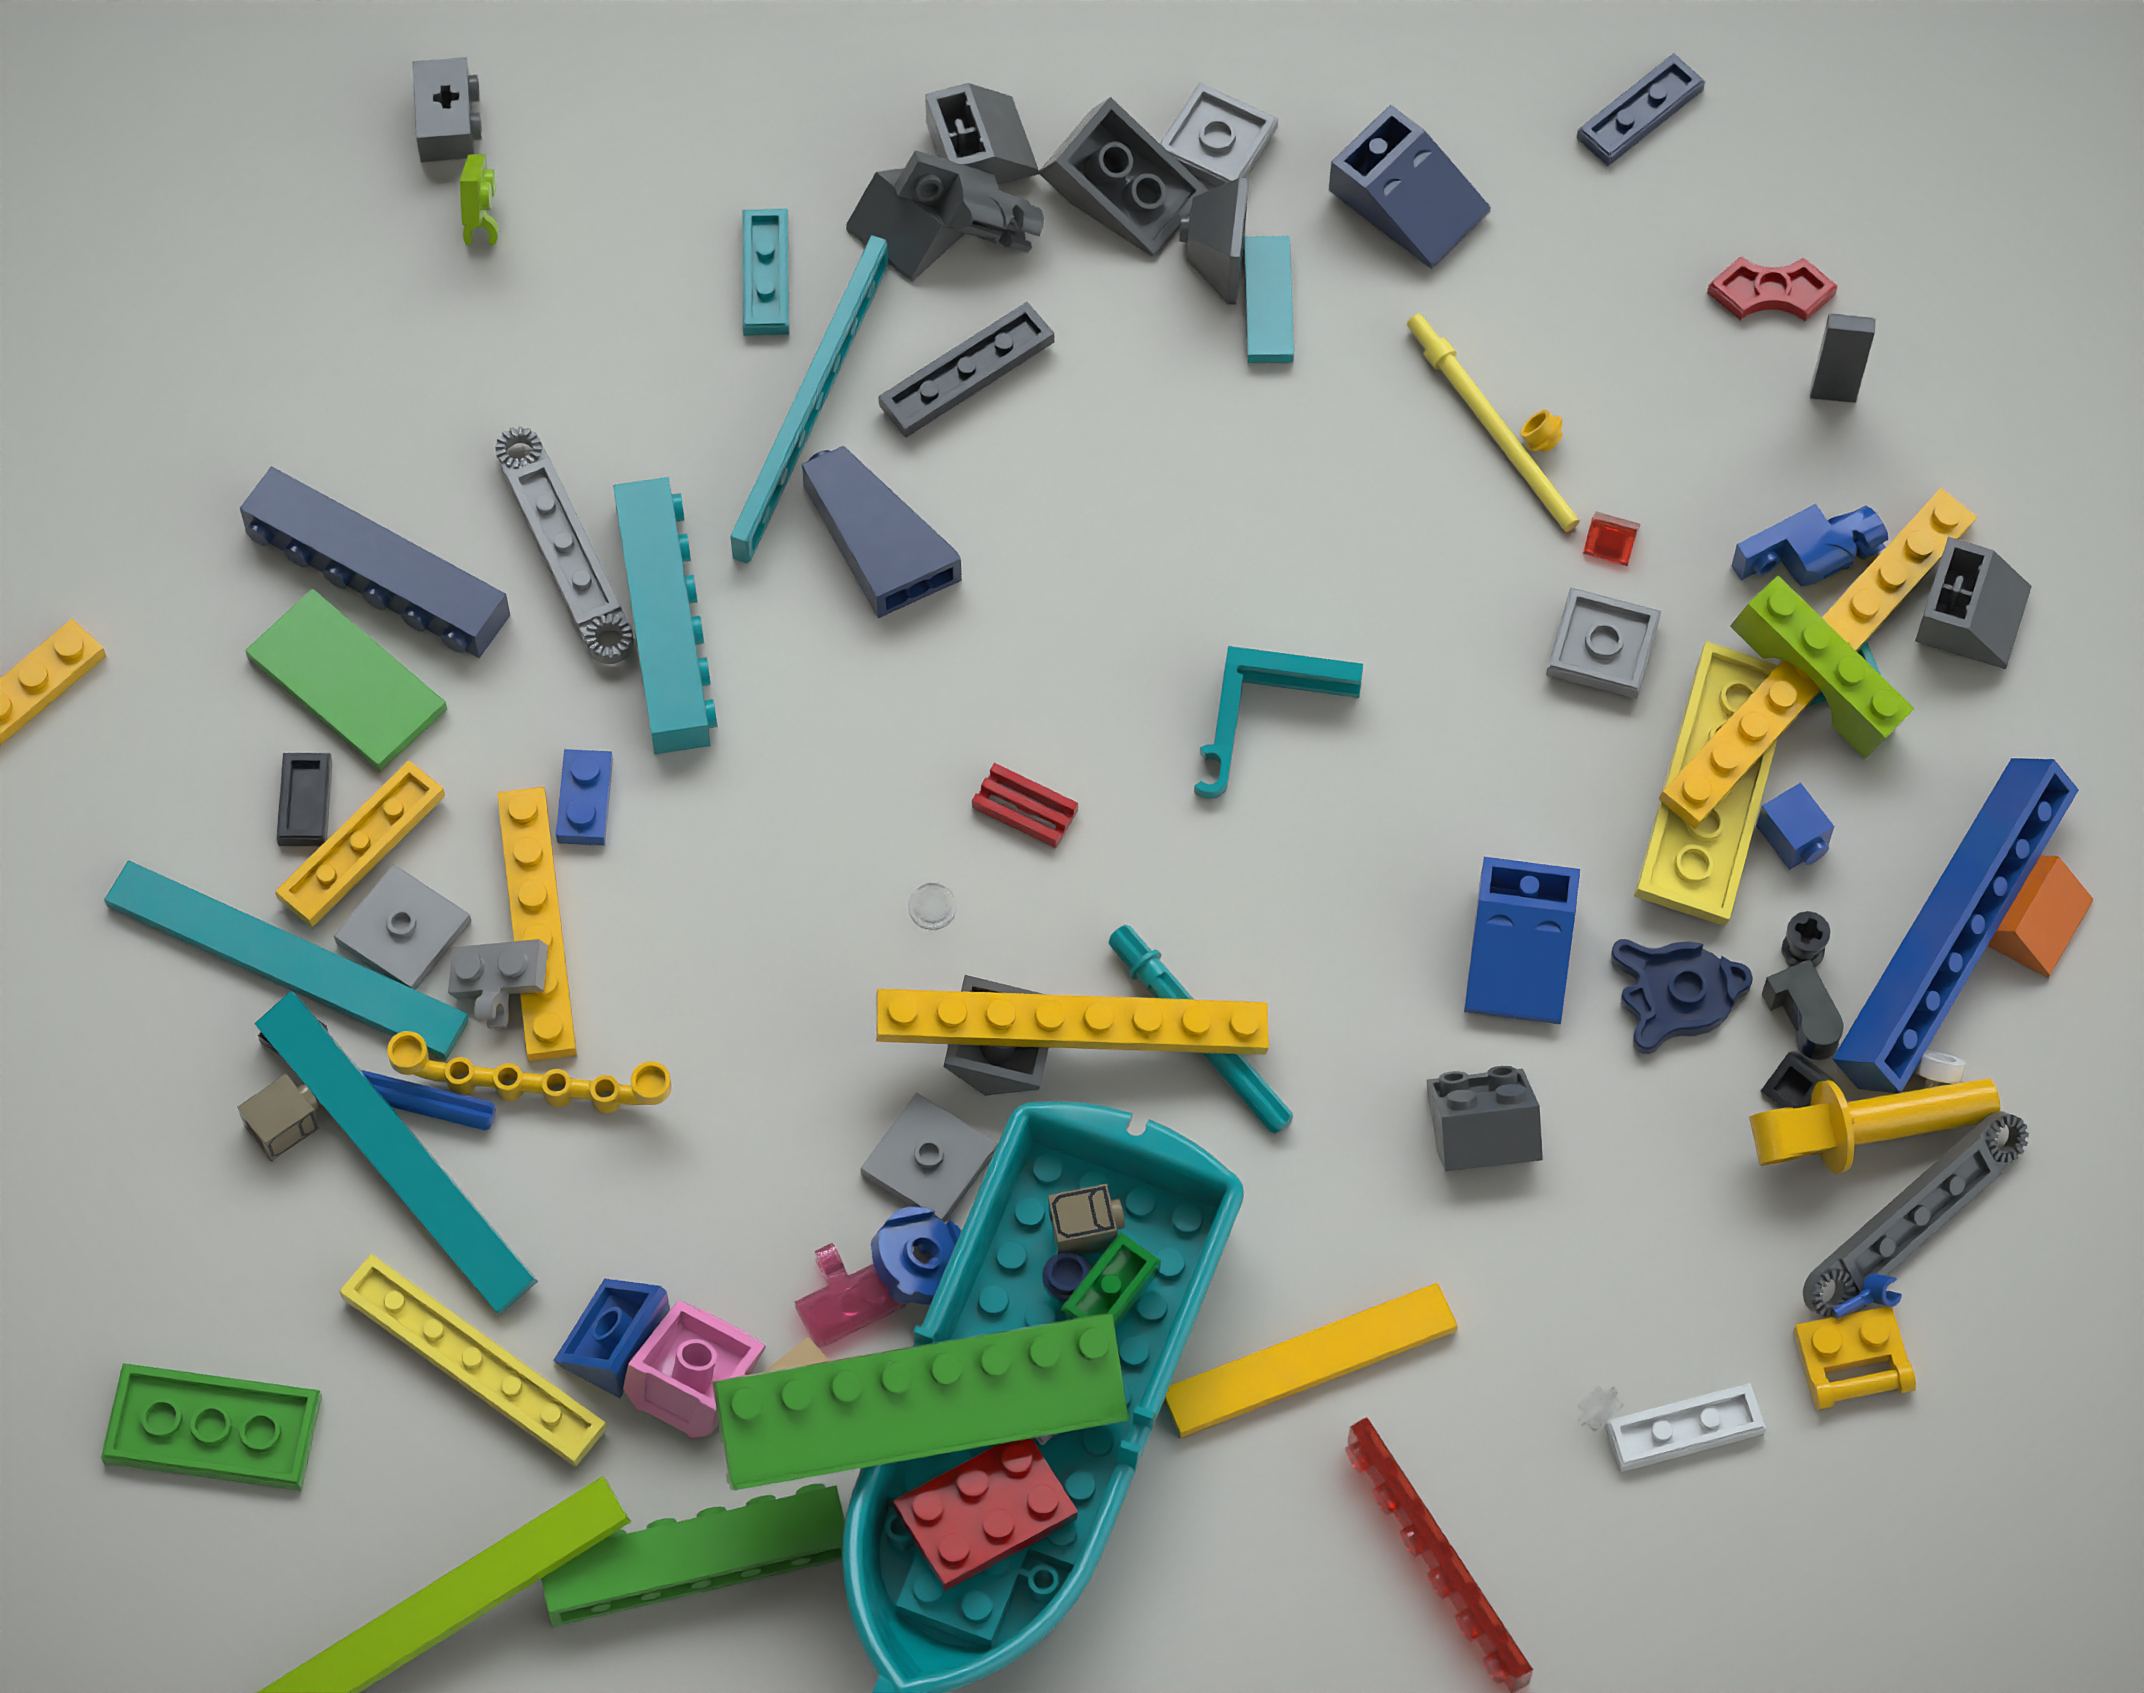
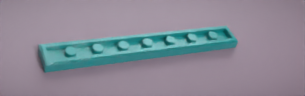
(809, 400)
(284, 958)
(396, 1153)

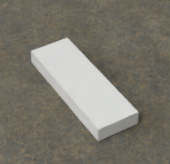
(1685, 1427)

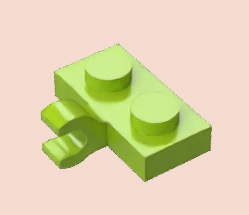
(476, 195)

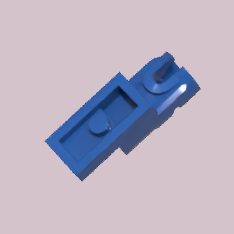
(1812, 545)

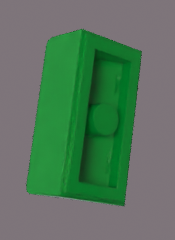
(1114, 1281)

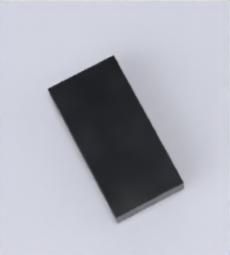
(304, 799)

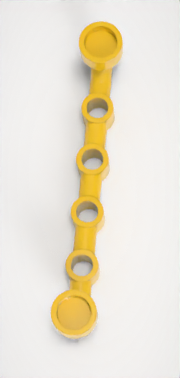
(649, 1080)

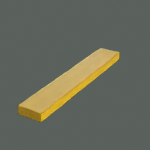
(1309, 1360)

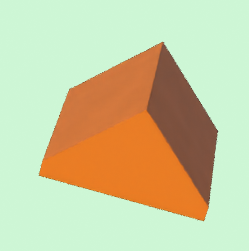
(2043, 916)

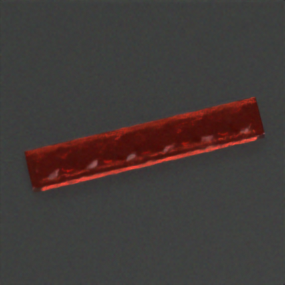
(1448, 1573)

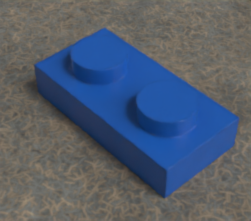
(584, 797)

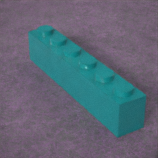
(662, 615)

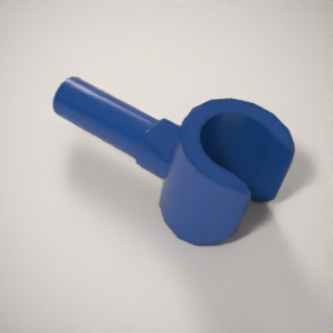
(1873, 1292)

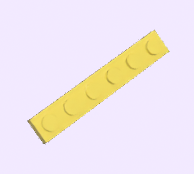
(473, 1360)

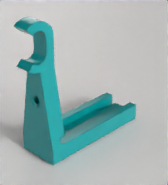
(1272, 670)

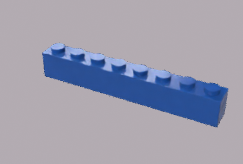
(1955, 925)

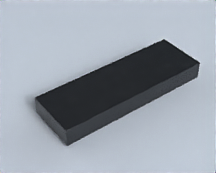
(1842, 358)

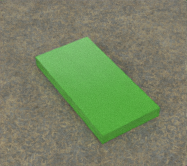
(346, 679)
(211, 1426)

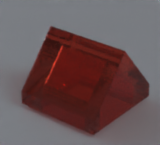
(1611, 538)

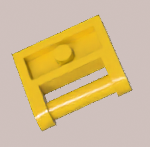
(1850, 1343)

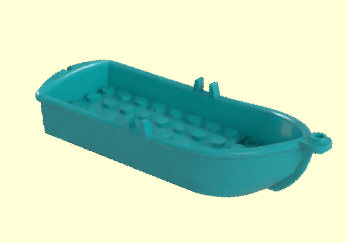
(1174, 1206)

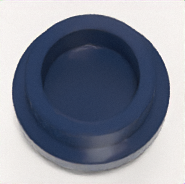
(1064, 1274)

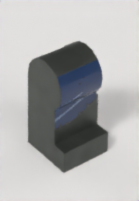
(1808, 1008)

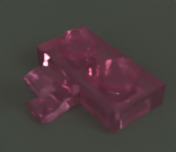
(846, 1302)

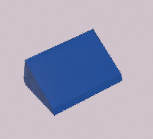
(613, 1332)

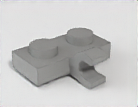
(495, 973)

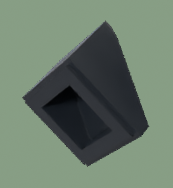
(1794, 1081)

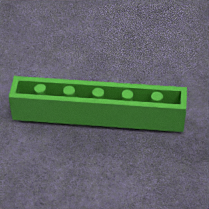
(698, 1554)

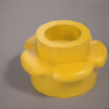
(1542, 431)

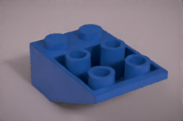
(1522, 940)

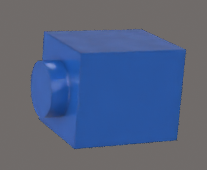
(1795, 827)

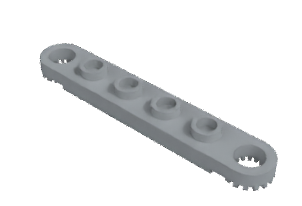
(564, 545)

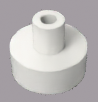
(1940, 1069)

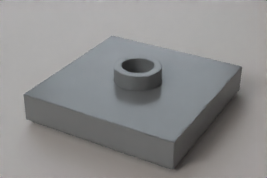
(1218, 136)
(1603, 643)
(402, 928)
(929, 1157)

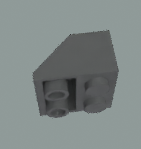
(980, 131)
(1974, 604)
(1485, 1118)

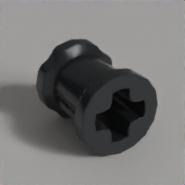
(1809, 926)

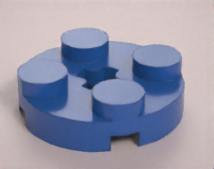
(893, 1257)

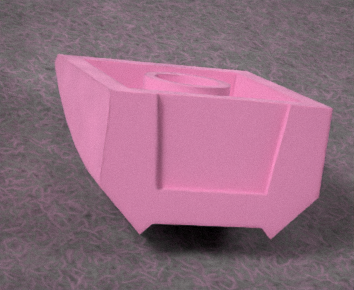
(679, 1362)

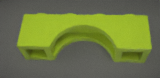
(1788, 629)

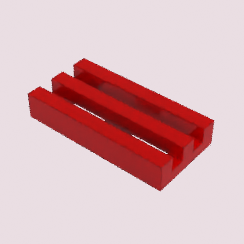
(1033, 790)

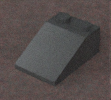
(1122, 177)

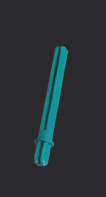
(1234, 1068)

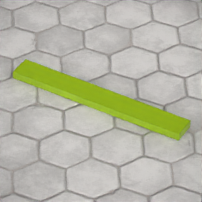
(461, 1595)

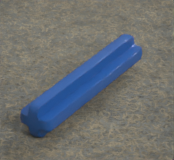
(434, 1101)

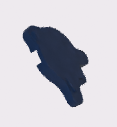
(1677, 990)

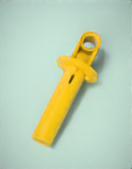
(1836, 1126)

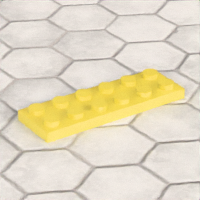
(1703, 866)

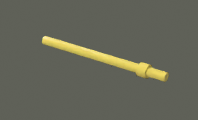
(1442, 356)

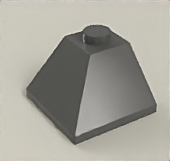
(1217, 236)

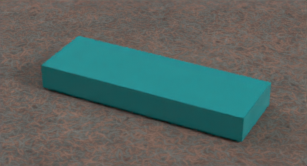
(765, 271)
(1268, 299)

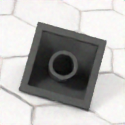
(910, 228)
(996, 1068)

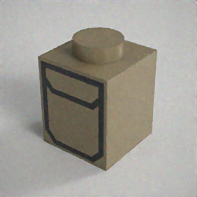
(280, 1116)
(1084, 1219)

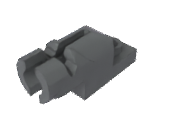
(970, 201)

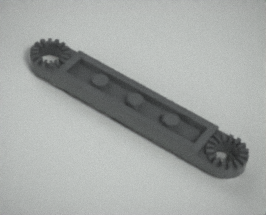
(1917, 1211)

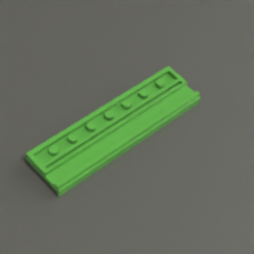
(920, 1401)

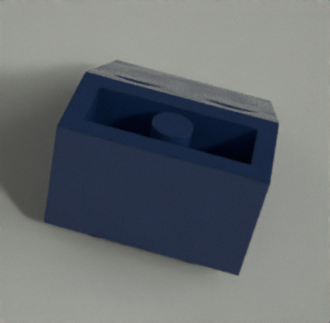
(1407, 187)

